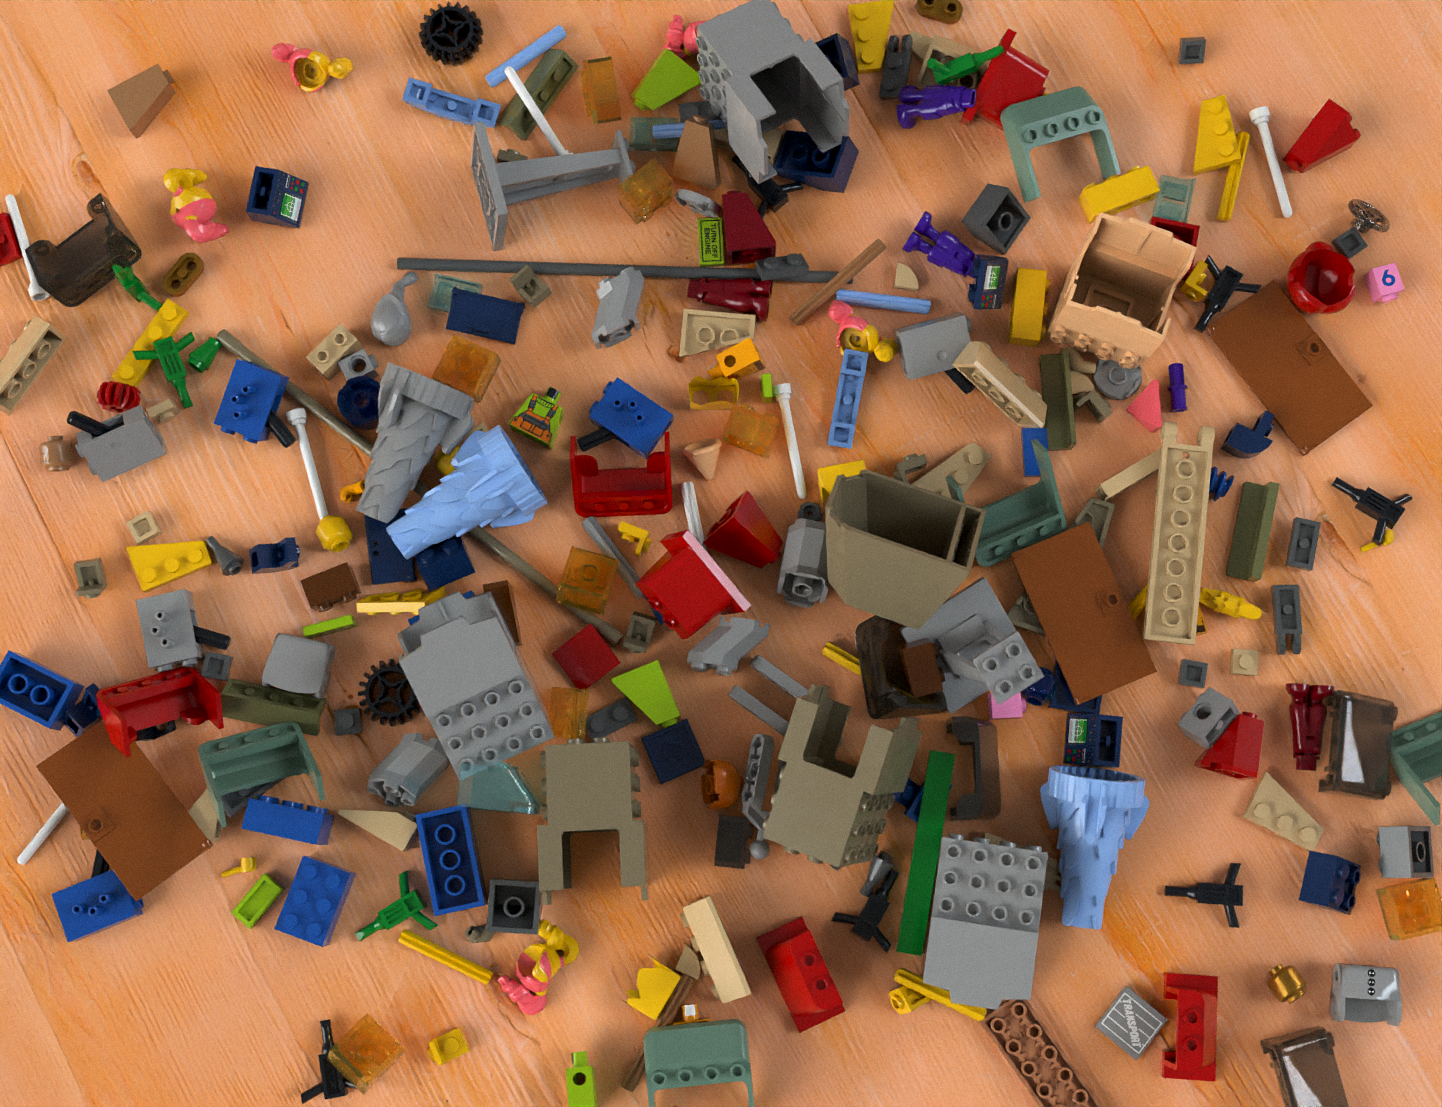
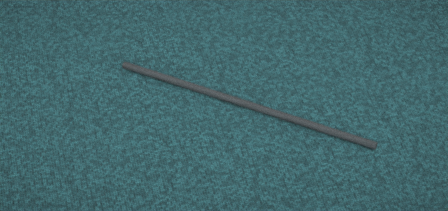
(600, 269)

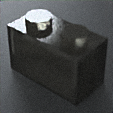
(732, 841)

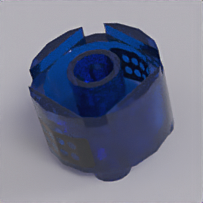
(353, 396)

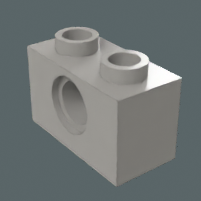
(1220, 712)

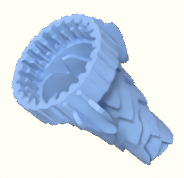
(486, 488)
(1093, 817)

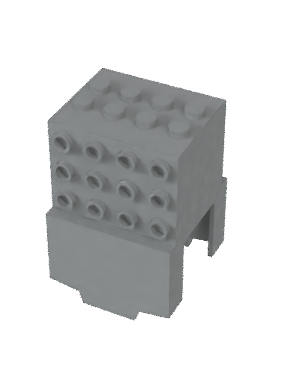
(764, 76)
(473, 681)
(985, 921)

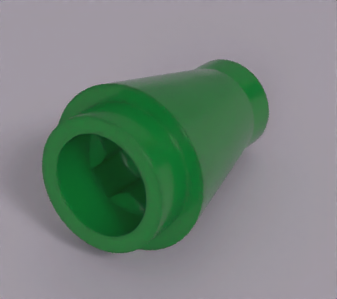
(204, 355)

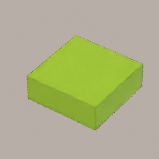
(766, 388)

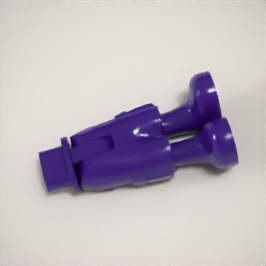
(936, 102)
(948, 249)

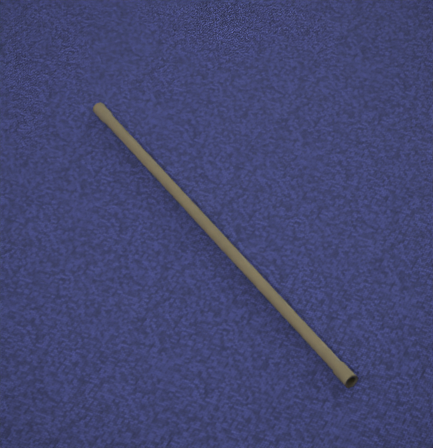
(605, 630)

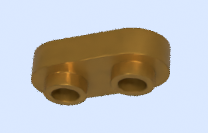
(939, 12)
(180, 273)

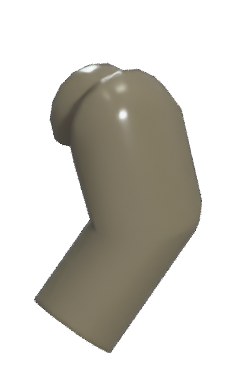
(478, 934)

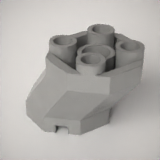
(618, 307)
(804, 564)
(727, 645)
(408, 770)

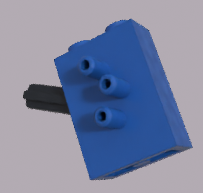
(253, 403)
(628, 418)
(95, 903)

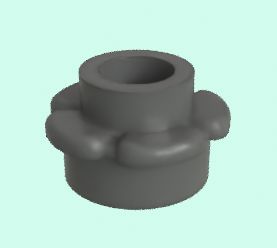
(810, 507)

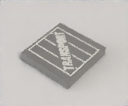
(1130, 1022)

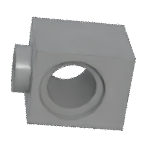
(350, 363)

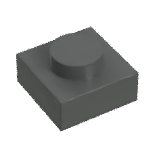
(1191, 50)
(1349, 243)
(216, 666)
(1192, 673)
(348, 721)

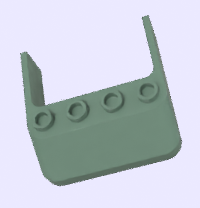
(1052, 120)
(1020, 517)
(255, 759)
(1418, 759)
(697, 1056)

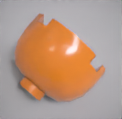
(720, 784)

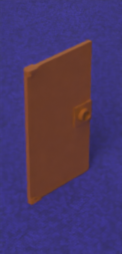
(1288, 367)
(1083, 613)
(124, 809)

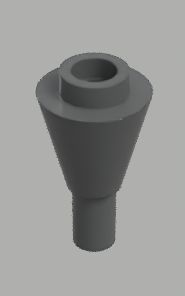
(228, 561)
(879, 868)

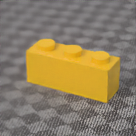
(1119, 193)
(1028, 307)

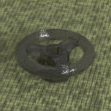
(1367, 217)

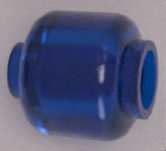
(1042, 690)

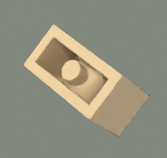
(333, 348)

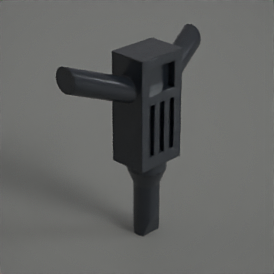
(768, 191)
(1225, 285)
(1375, 506)
(1211, 893)
(871, 914)
(333, 1082)

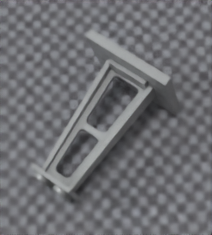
(530, 179)
(977, 647)

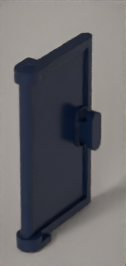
(488, 315)
(385, 559)

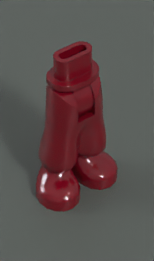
(733, 294)
(1307, 722)

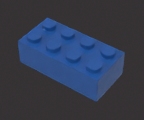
(451, 860)

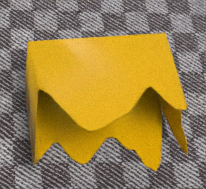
(721, 383)
(828, 475)
(653, 990)

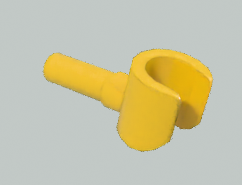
(1387, 540)
(247, 865)

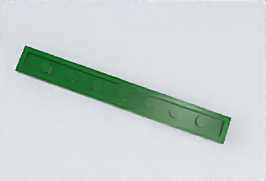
(925, 852)

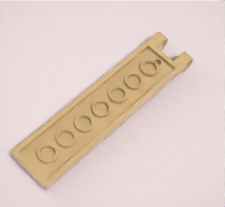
(1178, 537)

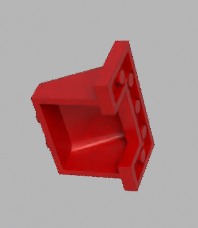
(1006, 81)
(689, 586)
(801, 974)
(1195, 1027)

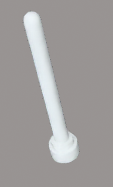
(535, 112)
(1260, 117)
(35, 291)
(782, 394)
(297, 419)
(42, 834)

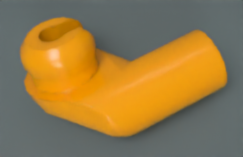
(348, 491)

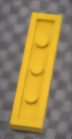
(163, 325)

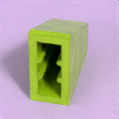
(664, 81)
(650, 693)

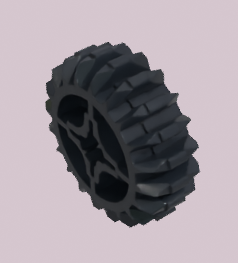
(467, 24)
(382, 699)

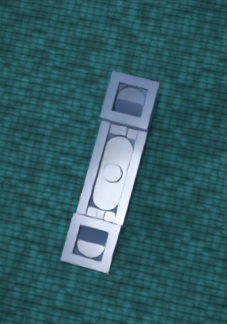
(449, 105)
(847, 398)

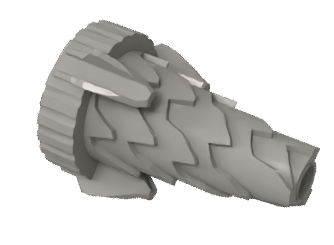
(412, 422)

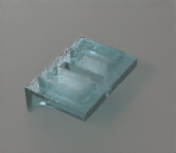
(642, 135)
(1177, 190)
(442, 291)

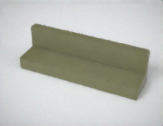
(543, 86)
(1058, 397)
(1252, 531)
(271, 706)

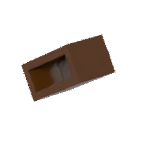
(331, 587)
(921, 667)

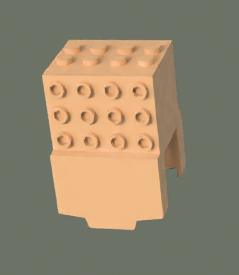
(1120, 290)

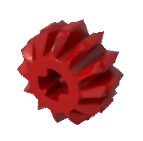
(117, 396)

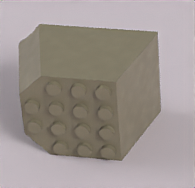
(897, 546)

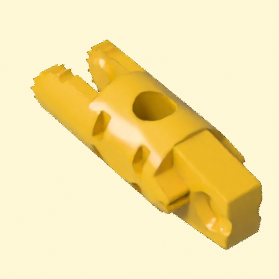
(1228, 604)

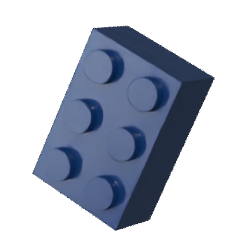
(36, 690)
(288, 820)
(315, 901)

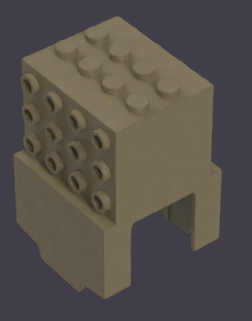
(591, 791)
(830, 805)

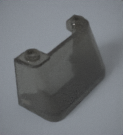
(86, 258)
(884, 674)
(1359, 746)
(986, 800)
(1306, 1068)

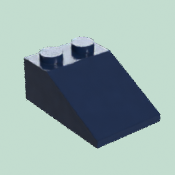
(839, 54)
(805, 163)

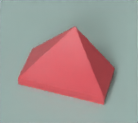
(1147, 407)

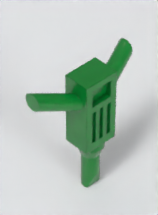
(962, 65)
(135, 287)
(171, 363)
(407, 906)

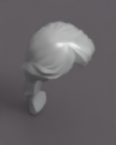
(390, 317)

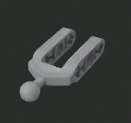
(759, 709)
(755, 789)

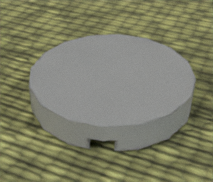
(698, 203)
(1113, 382)

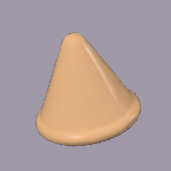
(704, 455)

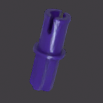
(1177, 387)

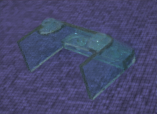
(497, 789)

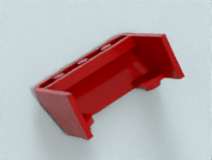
(621, 490)
(156, 701)

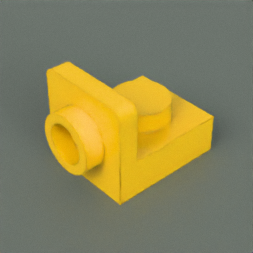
(1191, 284)
(632, 533)
(906, 1000)
(447, 1046)

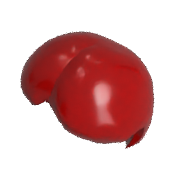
(1321, 280)

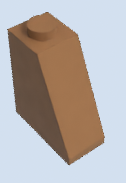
(143, 98)
(697, 154)

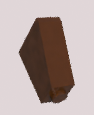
(505, 600)

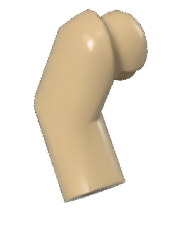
(1078, 364)

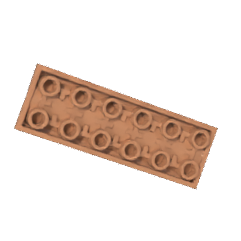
(1037, 1057)

